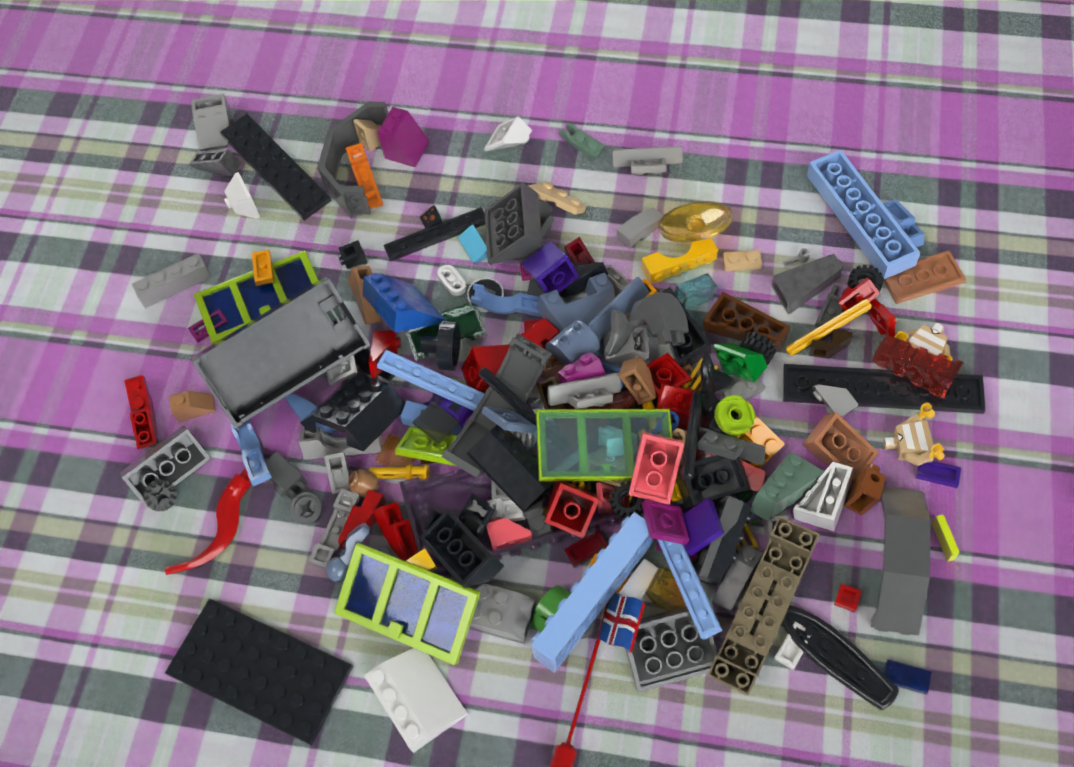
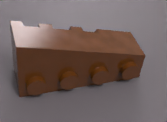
(736, 319)

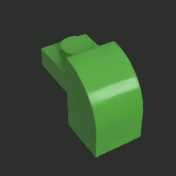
(548, 606)

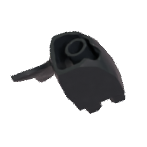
(712, 381)

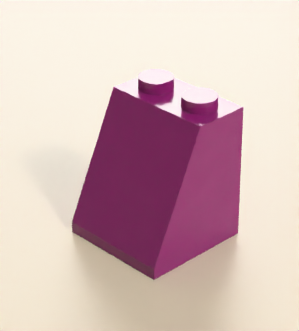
(402, 138)
(583, 368)

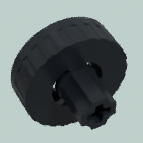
(445, 345)

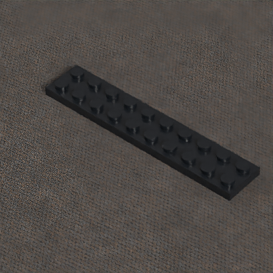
(881, 388)

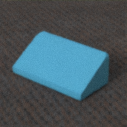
(473, 244)

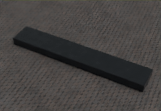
(434, 234)

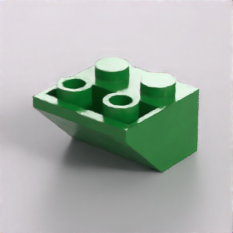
(740, 361)

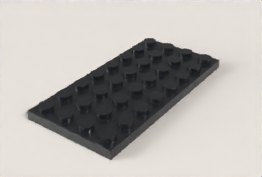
(260, 671)

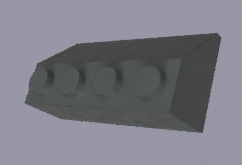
(168, 461)

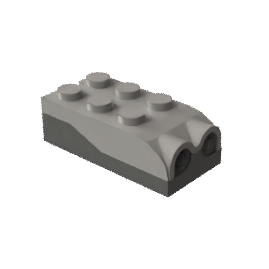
(502, 613)

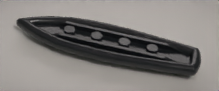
(840, 658)

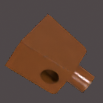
(869, 483)

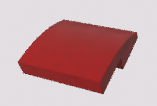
(677, 400)

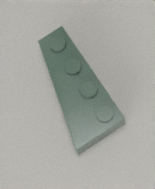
(785, 486)

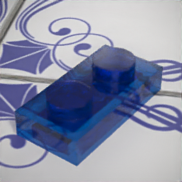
(908, 676)

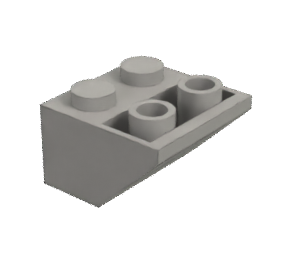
(634, 346)

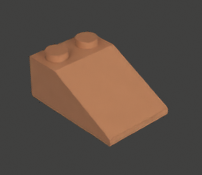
(840, 443)

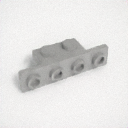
(647, 159)
(585, 392)

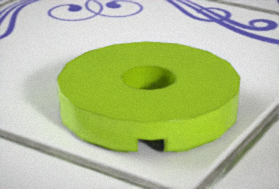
(727, 423)

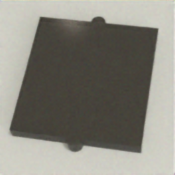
(435, 422)

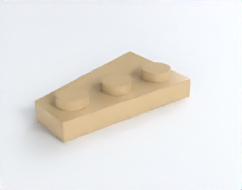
(560, 197)

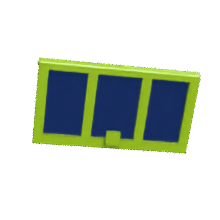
(244, 301)
(407, 603)

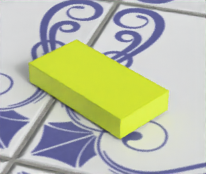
(945, 537)

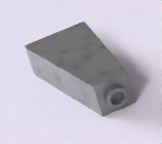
(806, 281)

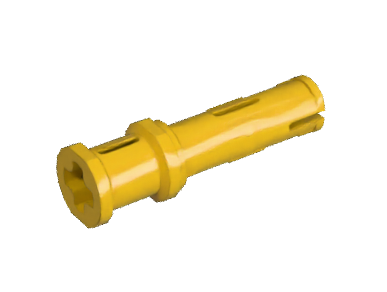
(401, 472)

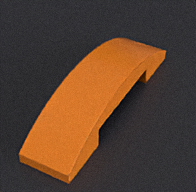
(364, 174)

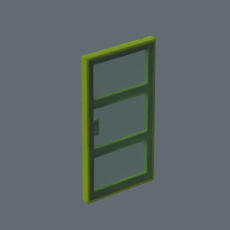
(594, 442)

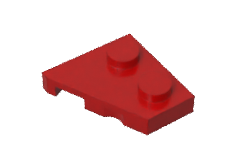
(882, 318)

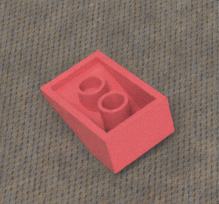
(656, 467)

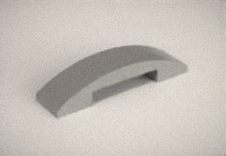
(328, 545)

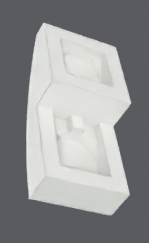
(506, 509)
(639, 580)

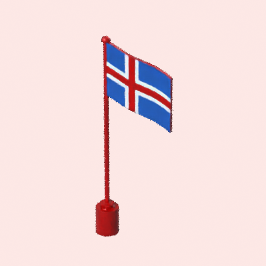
(617, 629)

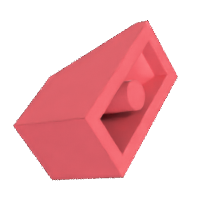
(506, 533)

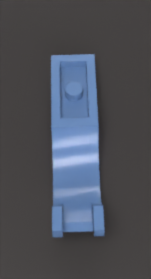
(505, 305)
(251, 453)

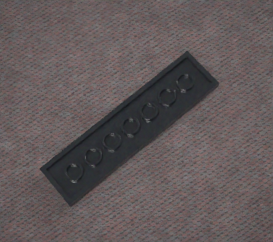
(275, 167)

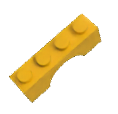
(660, 267)

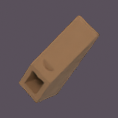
(356, 282)

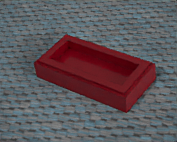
(585, 548)

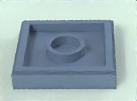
(509, 419)

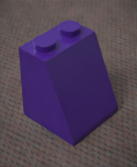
(550, 268)

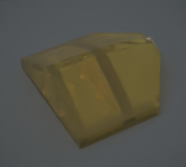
(664, 590)

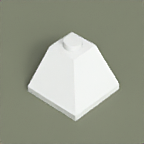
(509, 135)
(240, 198)

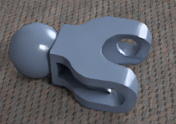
(337, 567)

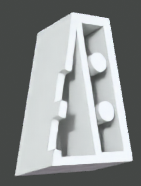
(826, 499)

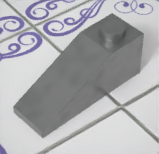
(218, 162)
(737, 578)

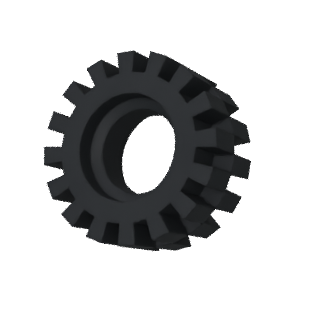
(864, 272)
(759, 344)
(616, 502)

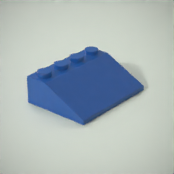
(399, 303)

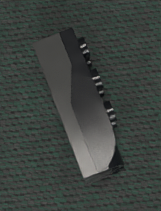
(718, 555)

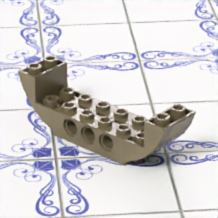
(764, 606)

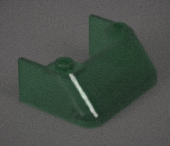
(470, 327)

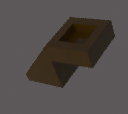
(839, 340)

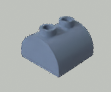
(573, 343)

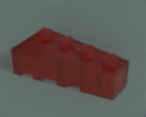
(917, 365)

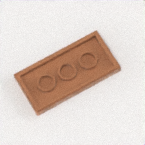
(927, 277)

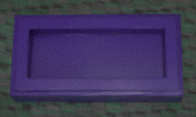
(939, 473)

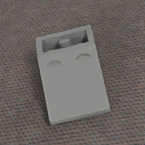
(210, 117)

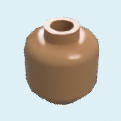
(362, 481)

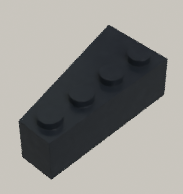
(695, 341)

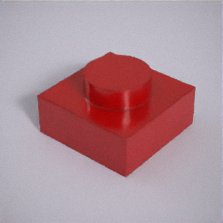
(847, 598)

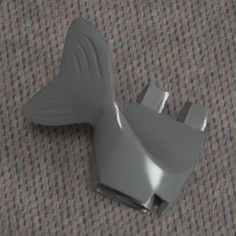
(662, 314)

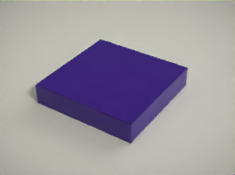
(702, 526)

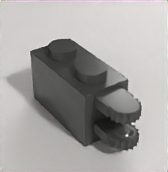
(285, 476)

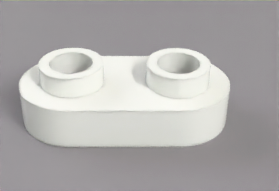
(453, 281)

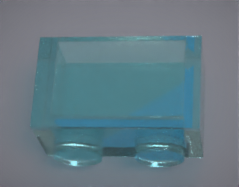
(696, 291)

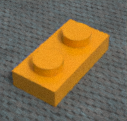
(262, 267)

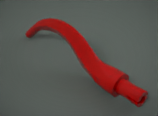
(227, 523)

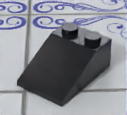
(712, 479)

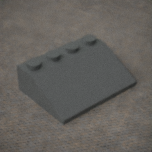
(513, 225)
(669, 650)

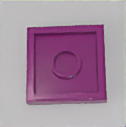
(665, 522)

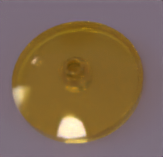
(695, 221)

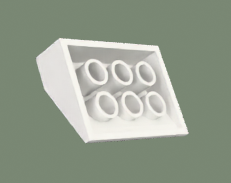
(415, 697)

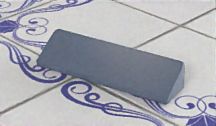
(622, 302)

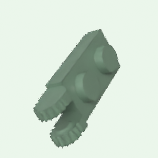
(582, 141)

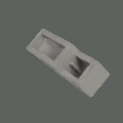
(639, 227)

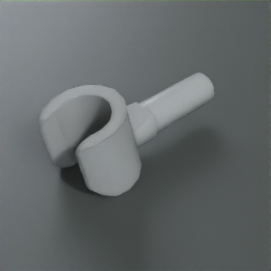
(800, 257)

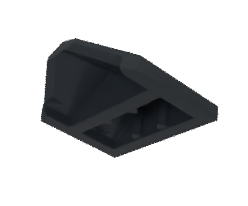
(476, 514)

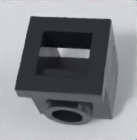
(352, 255)

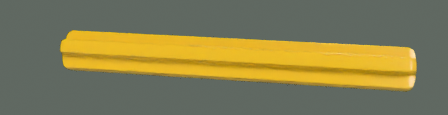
(828, 327)

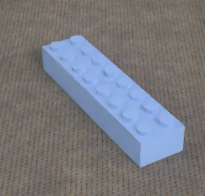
(863, 214)
(591, 593)

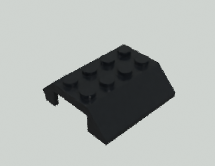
(360, 409)

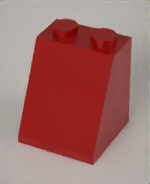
(480, 357)
(571, 508)

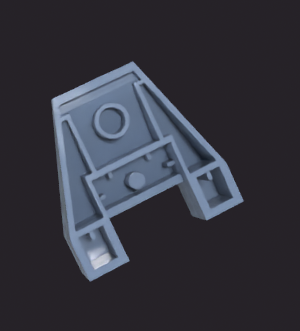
(560, 315)

